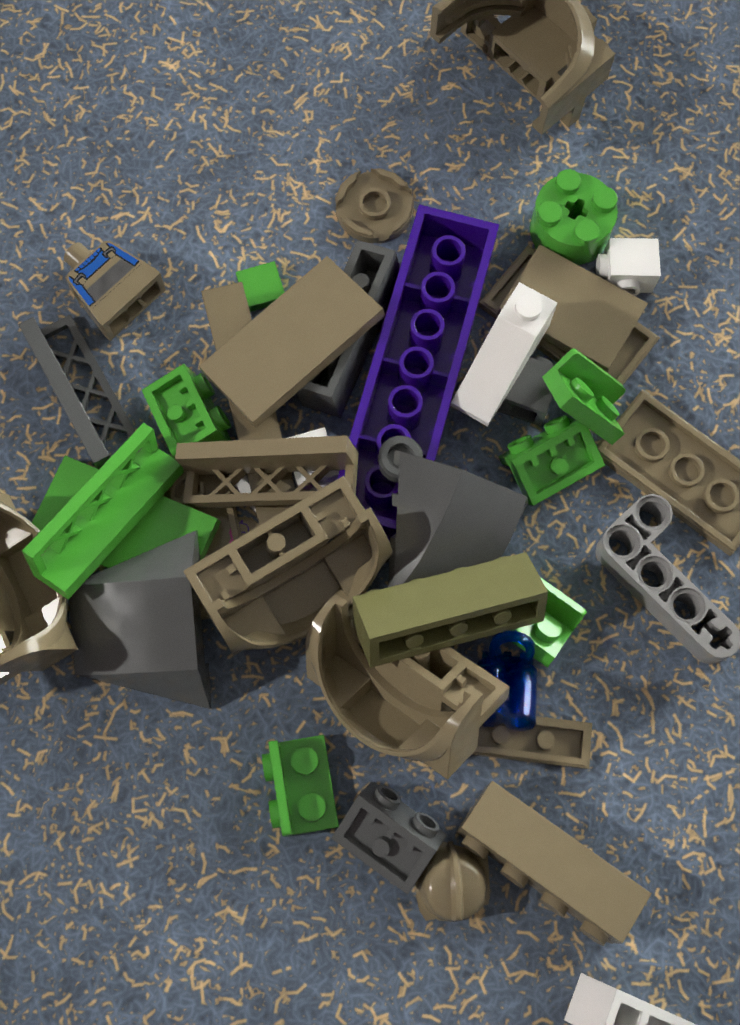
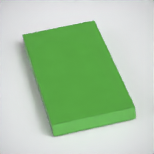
(160, 525)

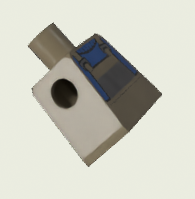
(111, 284)

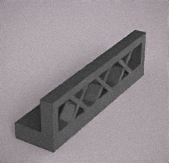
(66, 391)

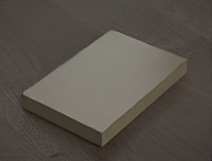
(589, 310)

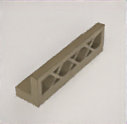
(263, 457)

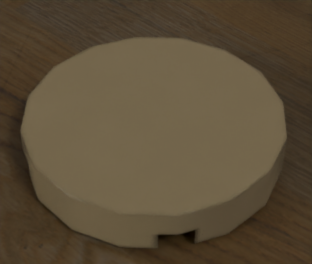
(374, 219)

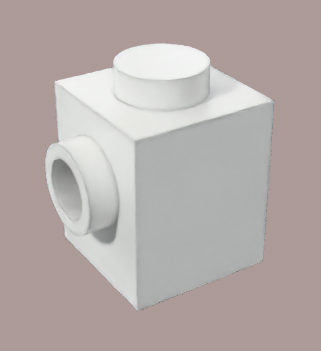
(630, 264)

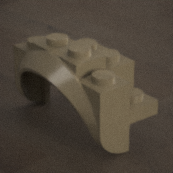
(291, 569)
(29, 609)
(404, 703)

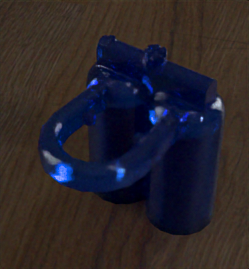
(520, 674)

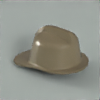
(453, 884)

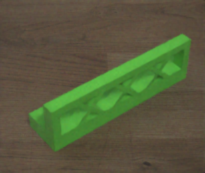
(105, 513)

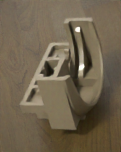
(541, 46)

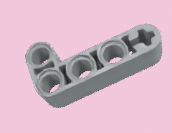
(672, 582)

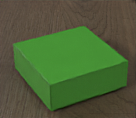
(261, 285)

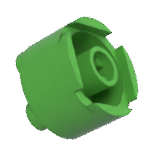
(574, 216)

